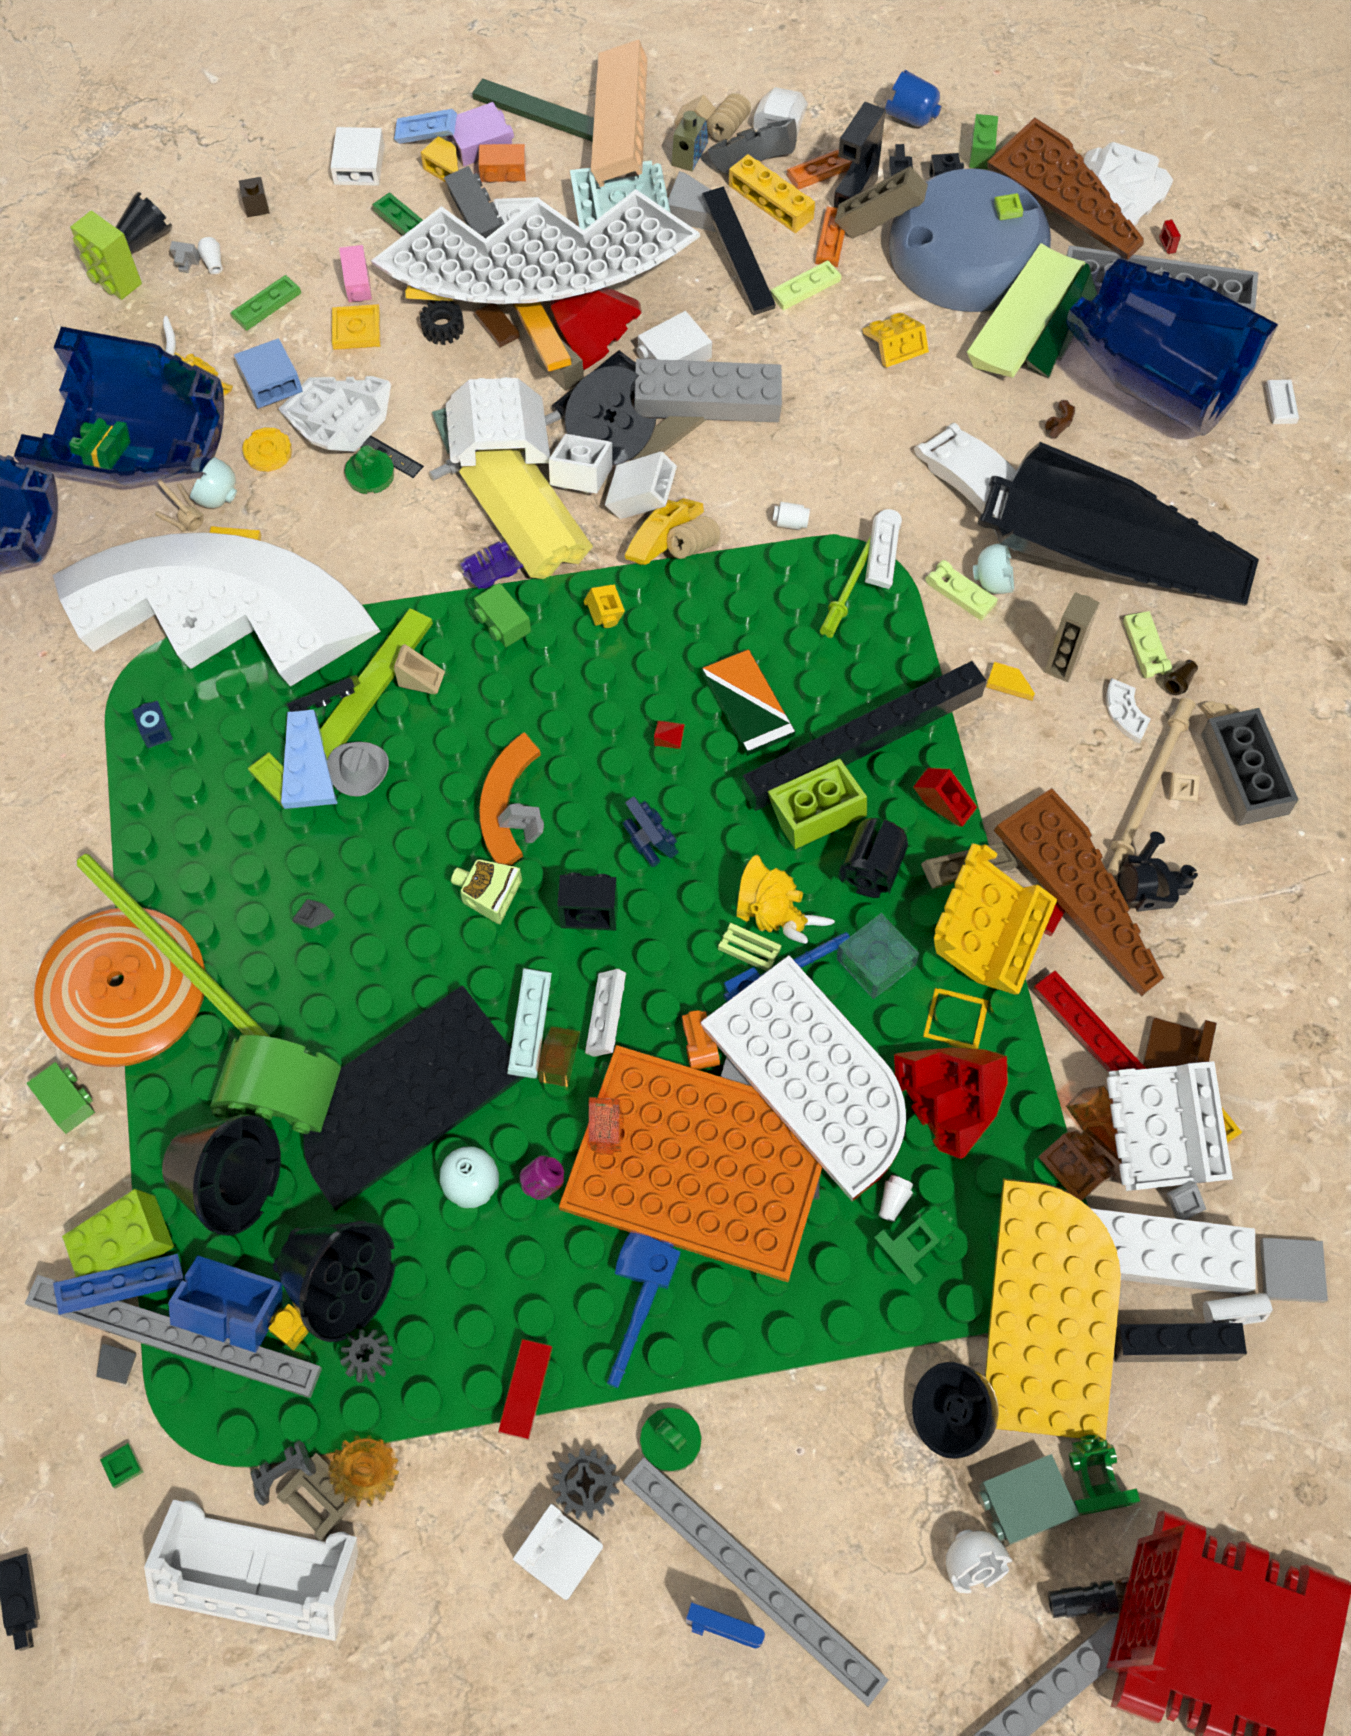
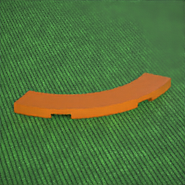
(496, 798)

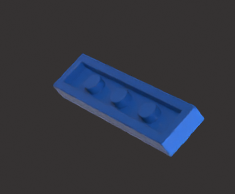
(118, 1284)

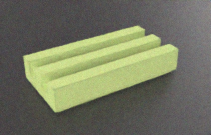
(754, 938)

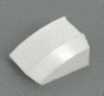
(780, 105)

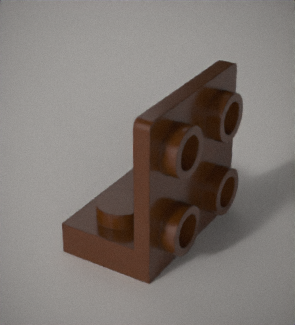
(1177, 1044)
(1078, 1164)

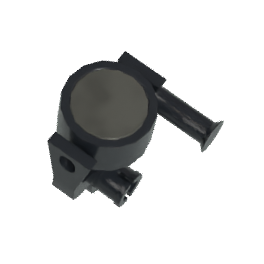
(1140, 877)

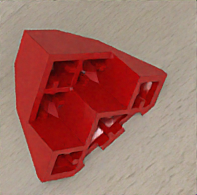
(594, 321)
(954, 1092)

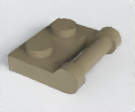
(323, 1492)

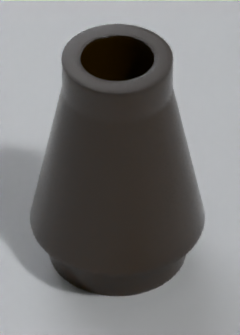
(1179, 679)

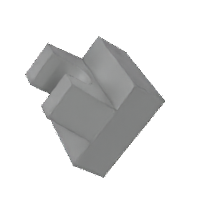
(184, 255)

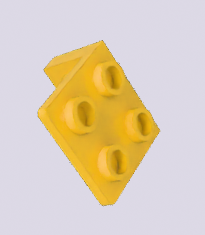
(898, 338)

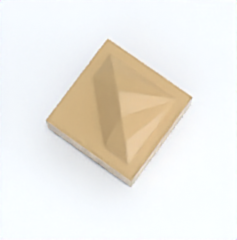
(1184, 787)

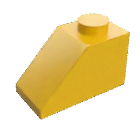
(440, 158)

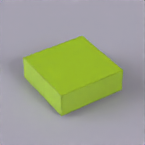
(1008, 206)

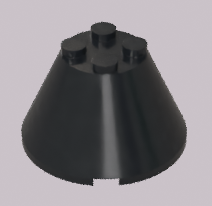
(336, 1275)

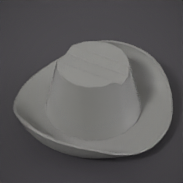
(357, 767)

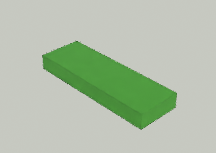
(265, 302)

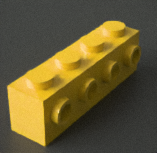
(771, 193)

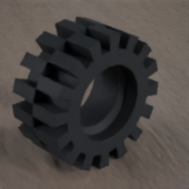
(446, 331)

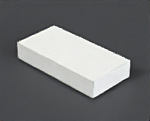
(1282, 402)

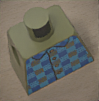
(693, 133)

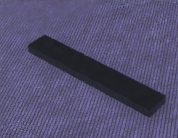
(738, 250)

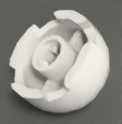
(976, 1559)

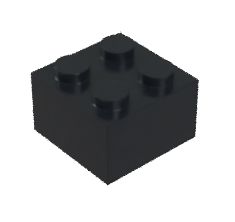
(588, 902)

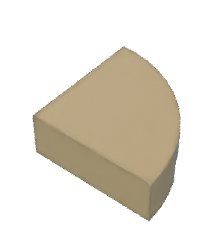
(1214, 709)

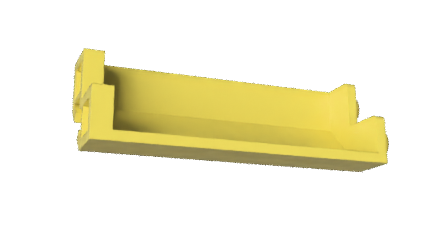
(526, 511)

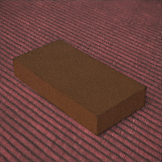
(497, 324)

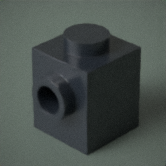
(944, 162)

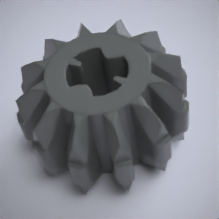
(357, 1352)

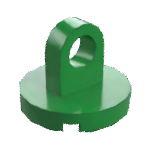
(369, 471)
(670, 1440)

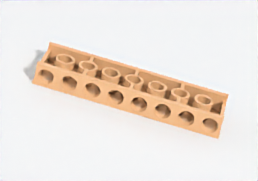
(619, 112)

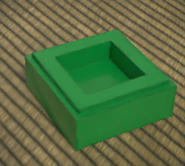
(121, 1465)

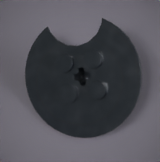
(604, 411)

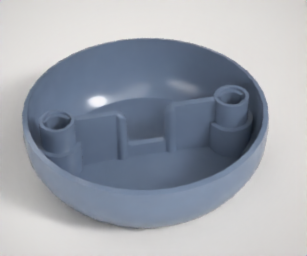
(957, 248)

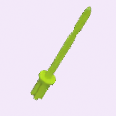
(838, 609)

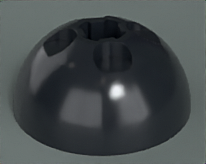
(954, 1410)

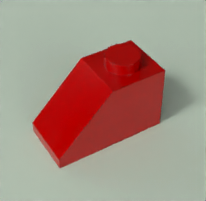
(945, 795)

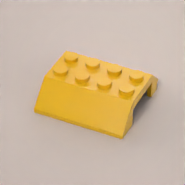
(992, 923)

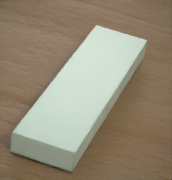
(529, 1023)

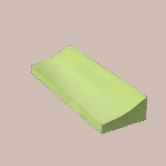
(1024, 312)

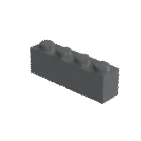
(473, 202)

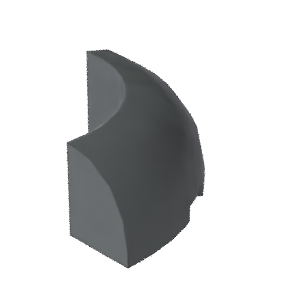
(767, 142)

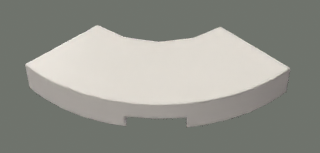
(1124, 712)

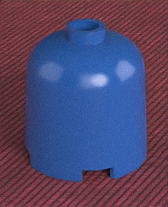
(914, 100)

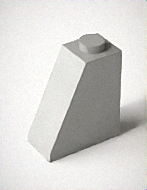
(687, 202)

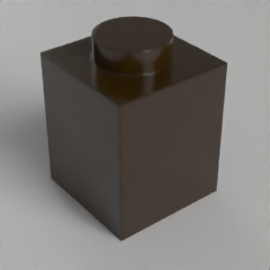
(254, 197)

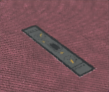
(400, 461)

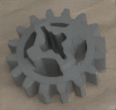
(571, 1485)

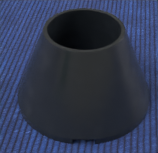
(224, 1171)

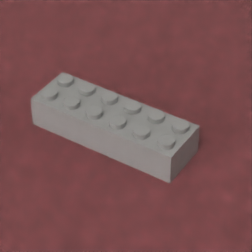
(708, 390)

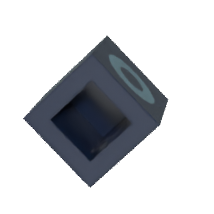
(152, 724)

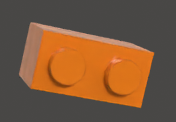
(502, 162)

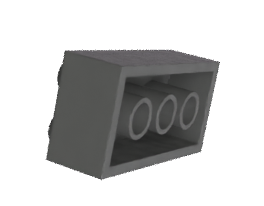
(1249, 766)

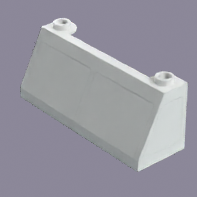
(250, 1573)

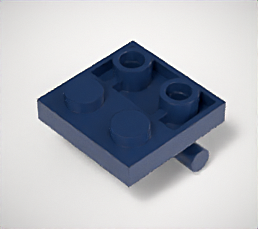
(651, 834)

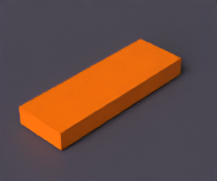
(817, 169)
(830, 240)

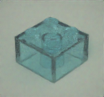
(877, 955)

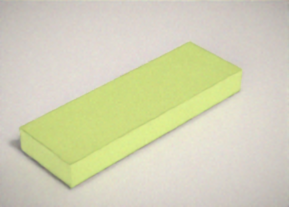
(805, 285)

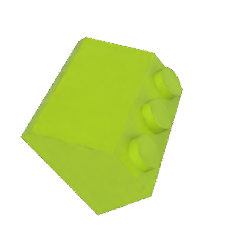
(818, 803)

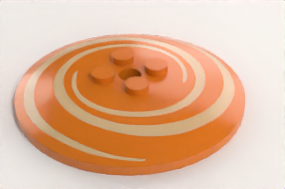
(120, 1022)

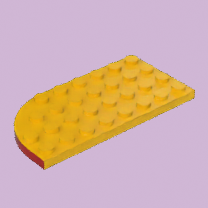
(1052, 1313)

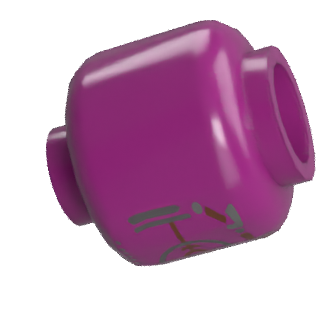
(542, 1177)

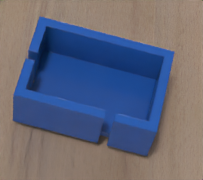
(225, 1303)

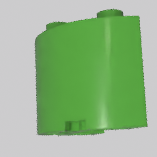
(275, 1080)

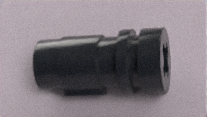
(1084, 1600)

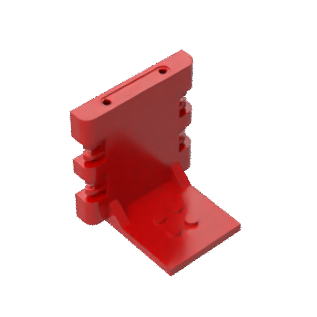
(1226, 1636)

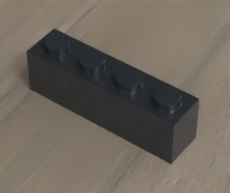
(1179, 1342)

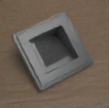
(313, 914)
(115, 1364)

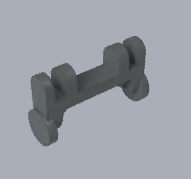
(263, 1479)

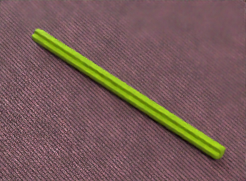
(169, 946)

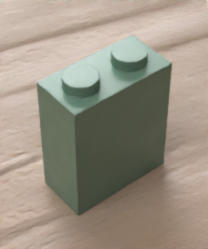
(1027, 1501)

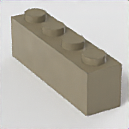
(881, 202)
(1071, 636)

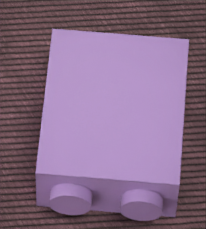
(479, 127)

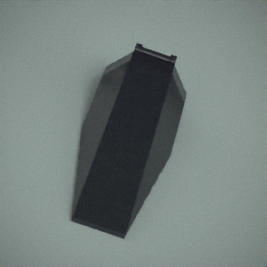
(1112, 526)

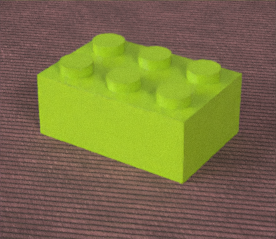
(105, 255)
(119, 1235)

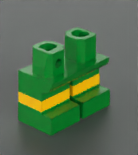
(101, 443)

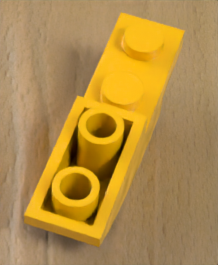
(653, 534)

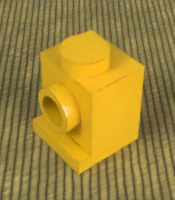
(604, 605)
(288, 1326)

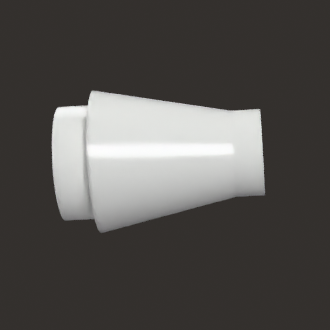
(210, 253)
(895, 1196)

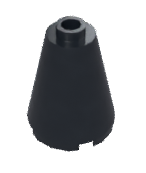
(142, 223)

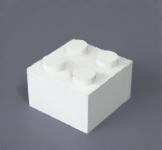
(580, 463)

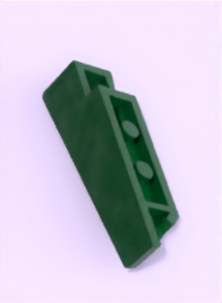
(1056, 336)

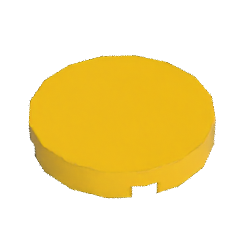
(267, 449)

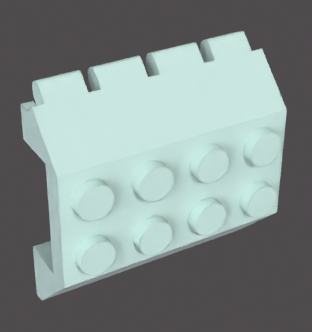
(595, 201)

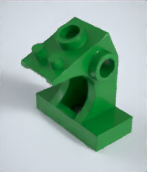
(937, 1226)
(1103, 1497)

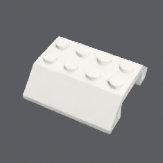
(496, 416)
(1169, 1126)

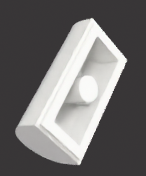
(1239, 1309)

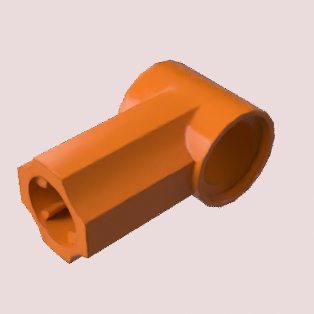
(701, 1049)

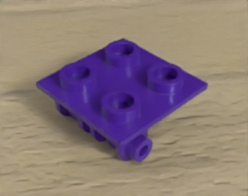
(486, 573)

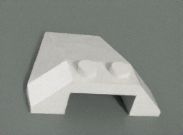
(338, 412)

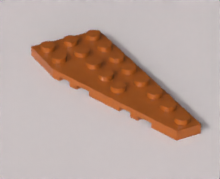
(1062, 182)
(1063, 859)

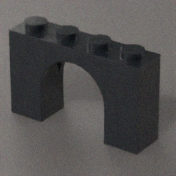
(862, 146)

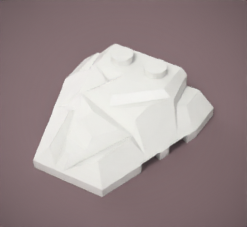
(1130, 178)

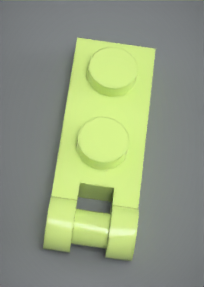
(961, 590)
(1146, 644)

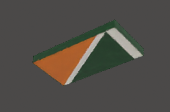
(748, 702)

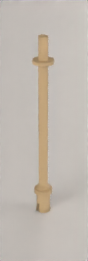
(1178, 723)

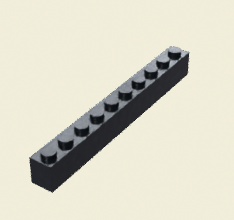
(868, 731)

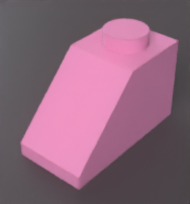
(355, 273)

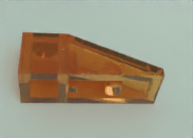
(1093, 1114)

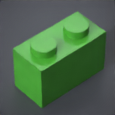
(983, 141)
(502, 615)
(61, 1098)

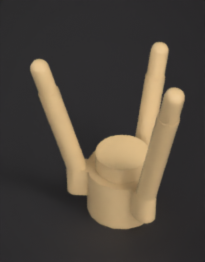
(188, 517)

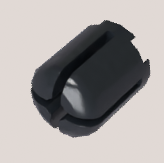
(874, 857)

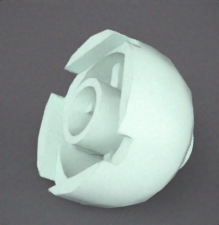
(215, 485)
(995, 569)
(471, 1188)

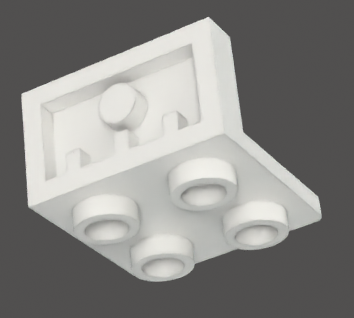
(558, 1552)

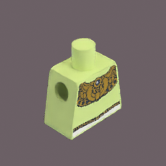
(488, 887)

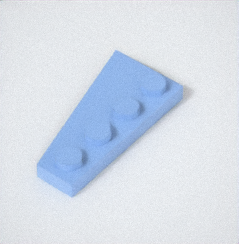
(305, 764)

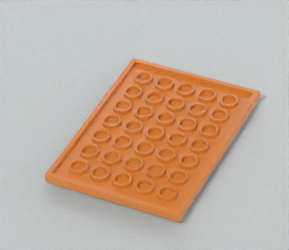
(697, 1167)

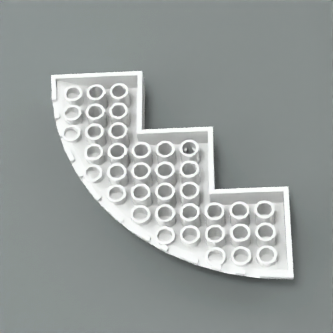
(535, 252)
(211, 595)

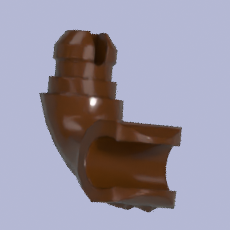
(1058, 425)

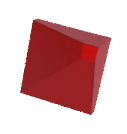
(668, 734)

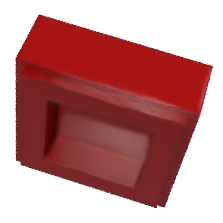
(1170, 236)

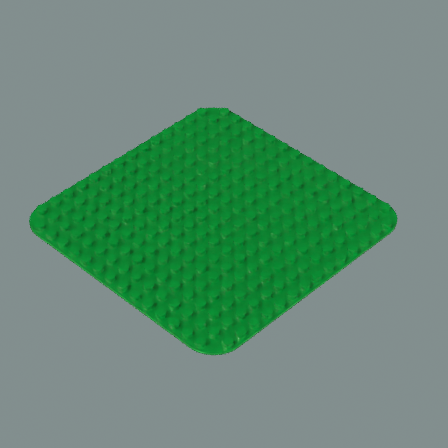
(473, 1282)

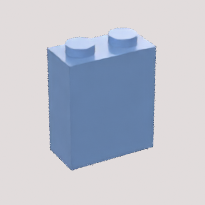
(268, 373)

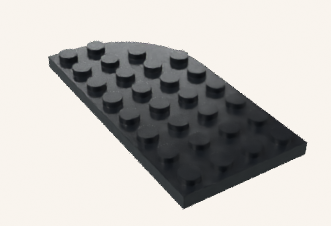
(407, 1095)

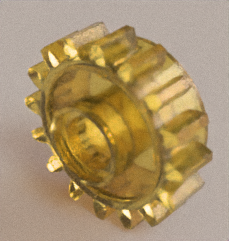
(358, 1485)

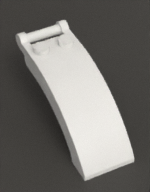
(966, 465)

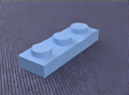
(425, 126)

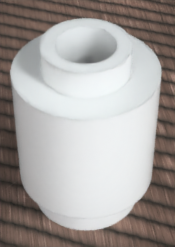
(791, 515)

